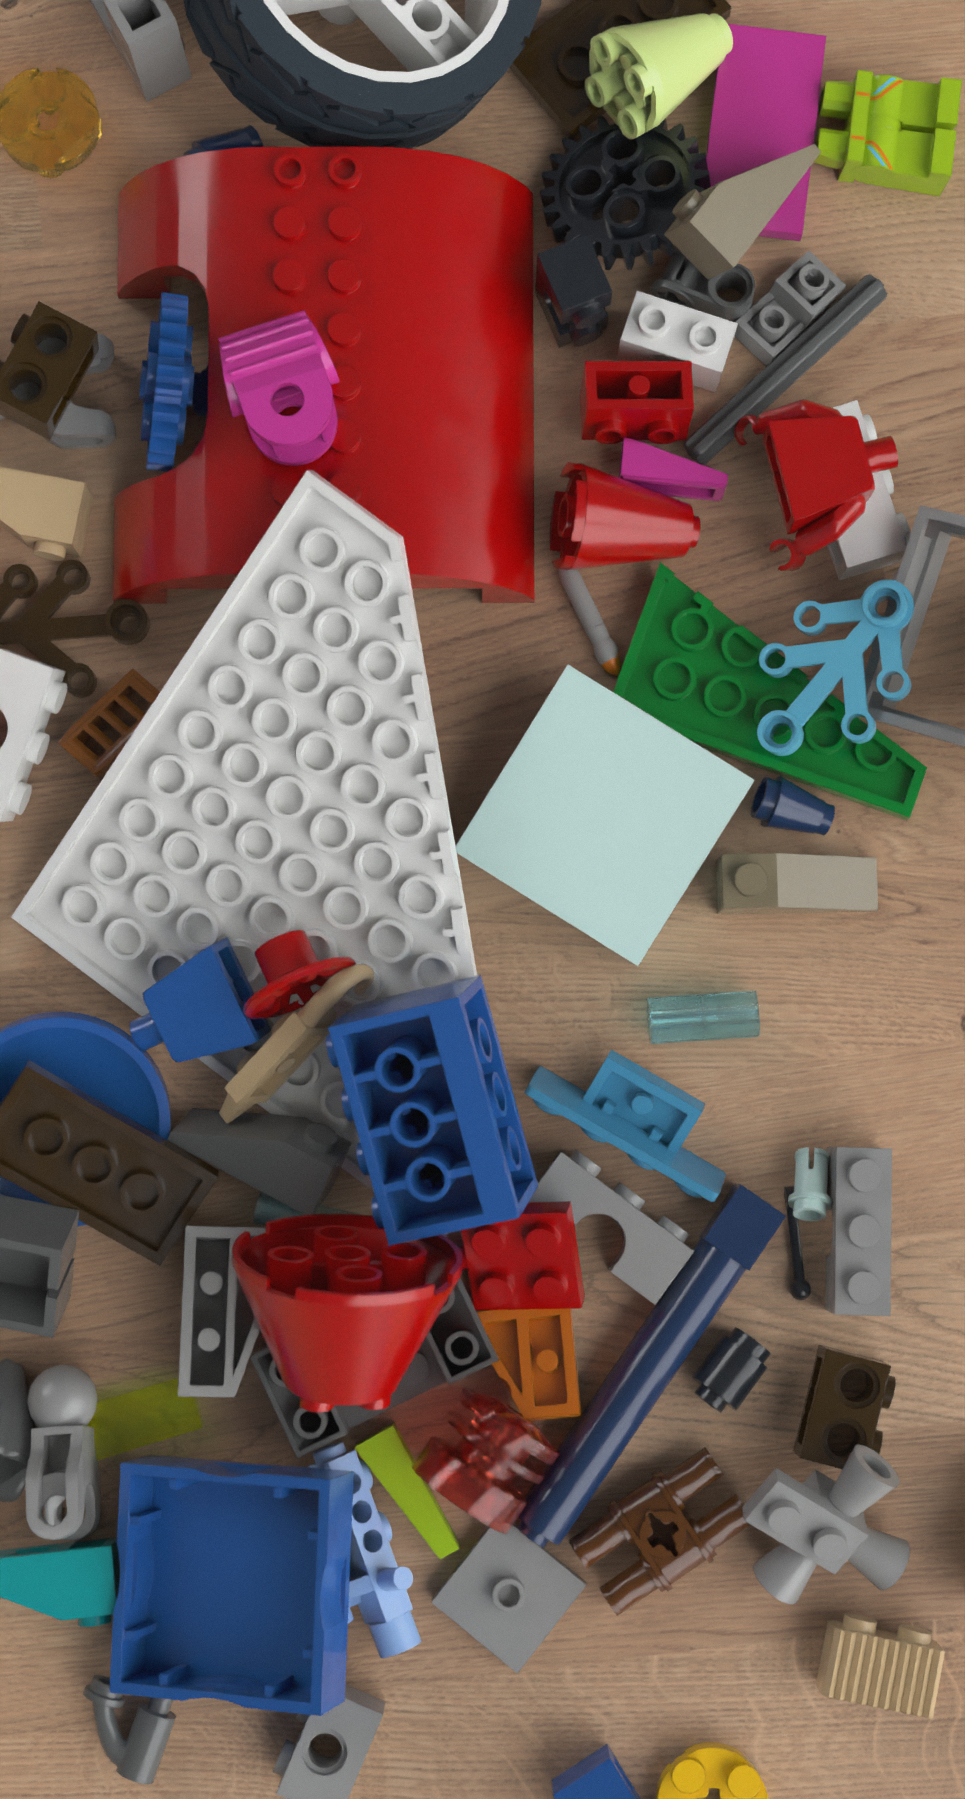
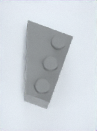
(215, 1316)

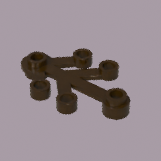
(38, 629)

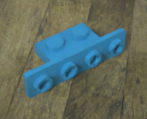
(636, 1115)

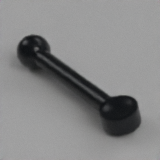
(800, 1288)

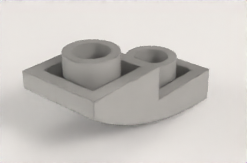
(788, 308)

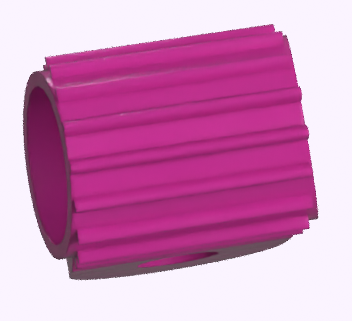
(280, 368)

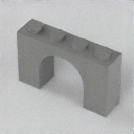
(147, 42)

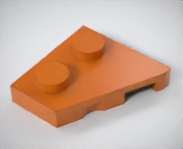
(536, 1360)

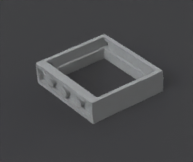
(919, 573)

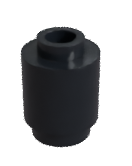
(730, 1370)

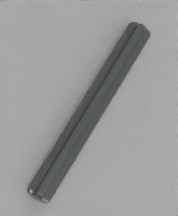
(786, 368)

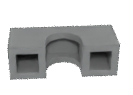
(861, 1235)
(649, 1250)

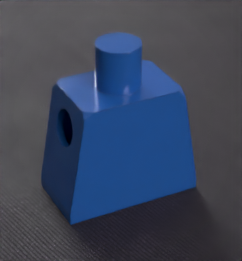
(200, 1007)

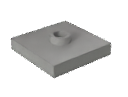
(508, 1594)

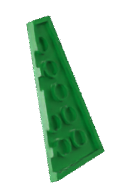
(707, 684)

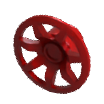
(289, 969)

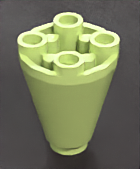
(653, 66)

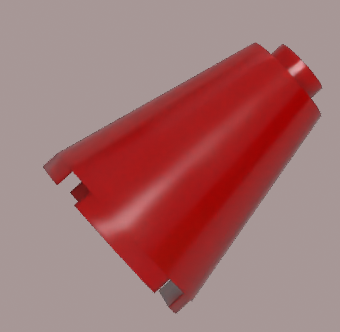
(616, 522)

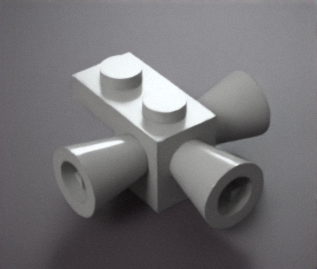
(826, 1526)

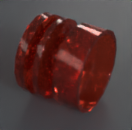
(485, 1460)

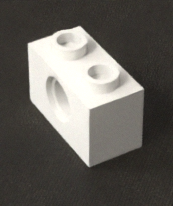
(677, 333)

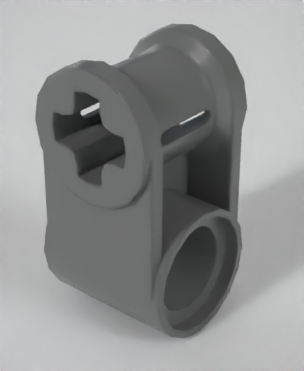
(701, 293)

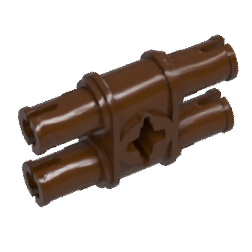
(630, 1522)

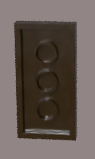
(557, 53)
(99, 1163)

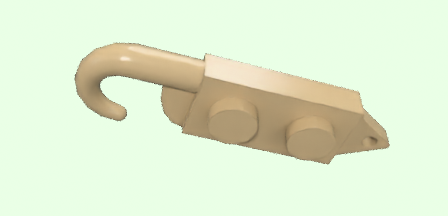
(291, 1043)

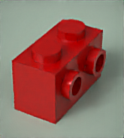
(636, 401)

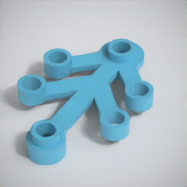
(840, 661)

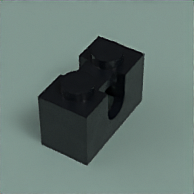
(573, 292)

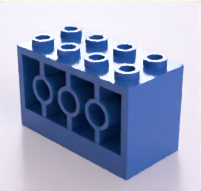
(432, 1111)

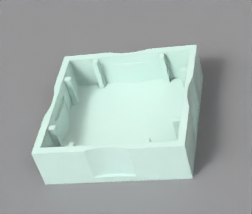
(603, 815)

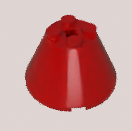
(343, 1303)

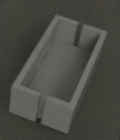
(35, 1264)

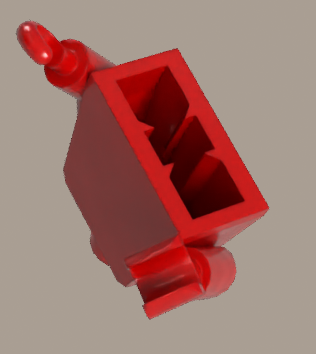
(818, 472)

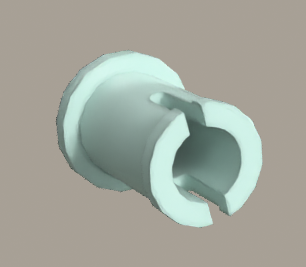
(810, 1186)

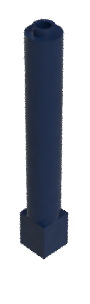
(648, 1364)

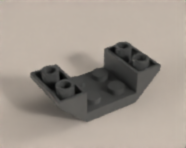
(450, 1352)

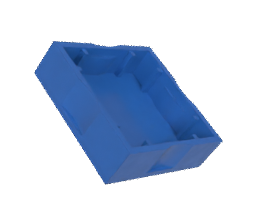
(233, 1583)

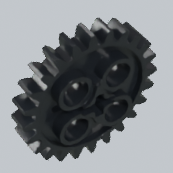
(622, 189)

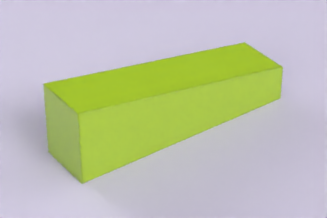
(392, 1464)

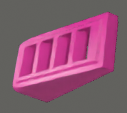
(669, 473)

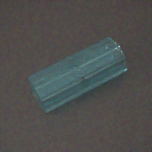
(703, 1017)

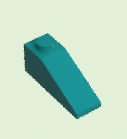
(64, 1579)

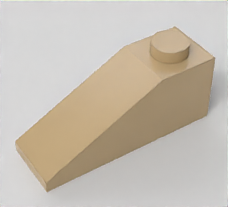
(45, 512)

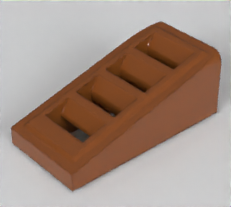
(102, 710)

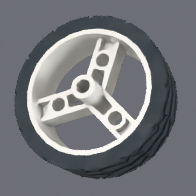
(344, 104)

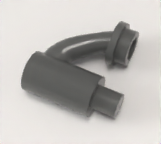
(142, 1751)

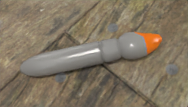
(605, 648)

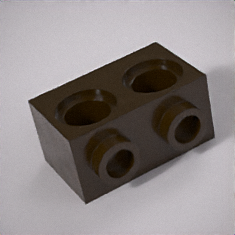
(54, 374)
(827, 1406)

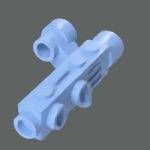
(375, 1578)

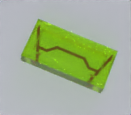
(143, 1418)

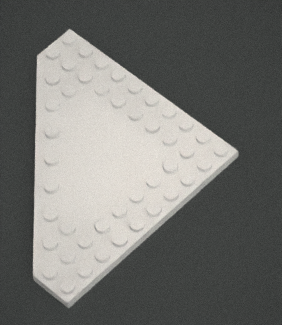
(277, 795)

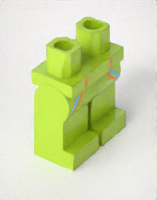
(893, 131)

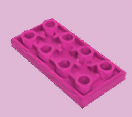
(765, 111)

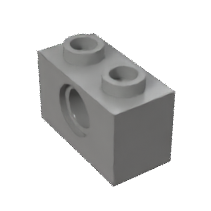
(332, 1777)

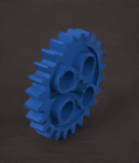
(166, 382)

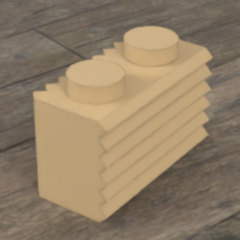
(880, 1666)

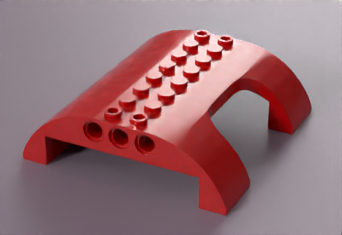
(427, 312)

